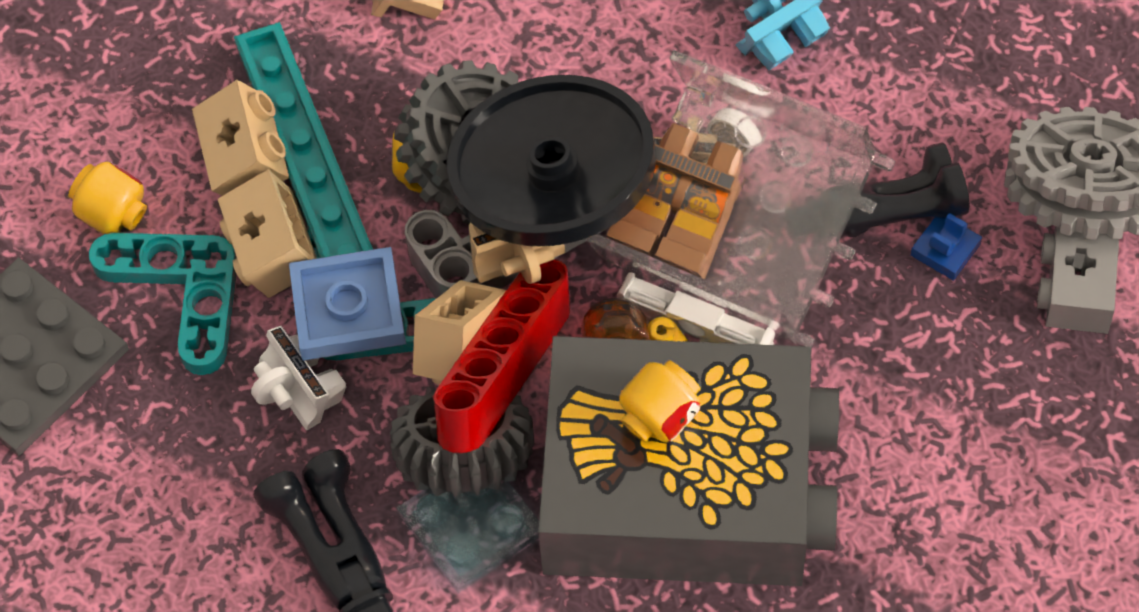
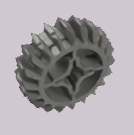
(430, 466)

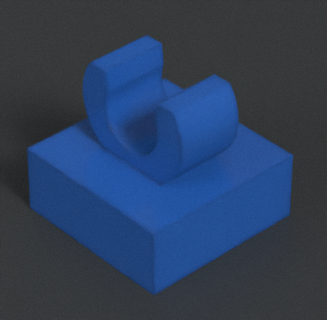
(946, 245)

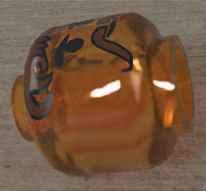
(615, 319)

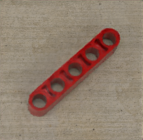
(500, 358)

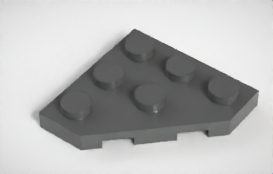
(47, 354)

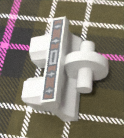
(292, 381)

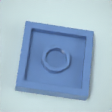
(346, 303)

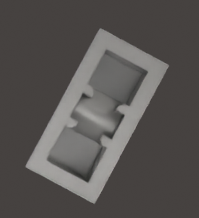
(1081, 300)

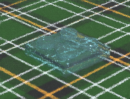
(472, 532)

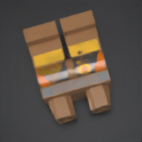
(684, 205)

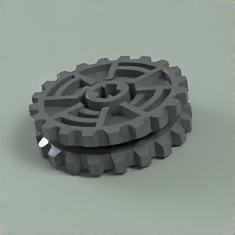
(434, 119)

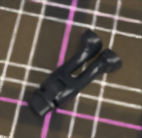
(929, 193)
(346, 571)

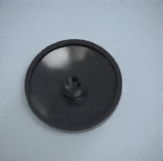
(551, 160)

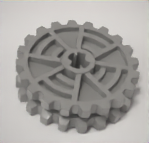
(1077, 172)

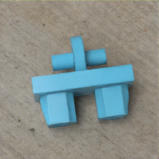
(766, 37)

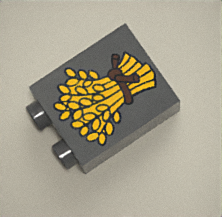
(714, 501)

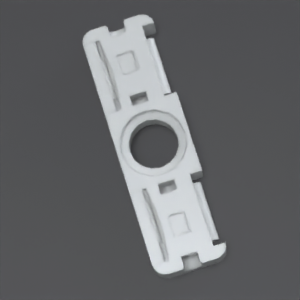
(692, 314)

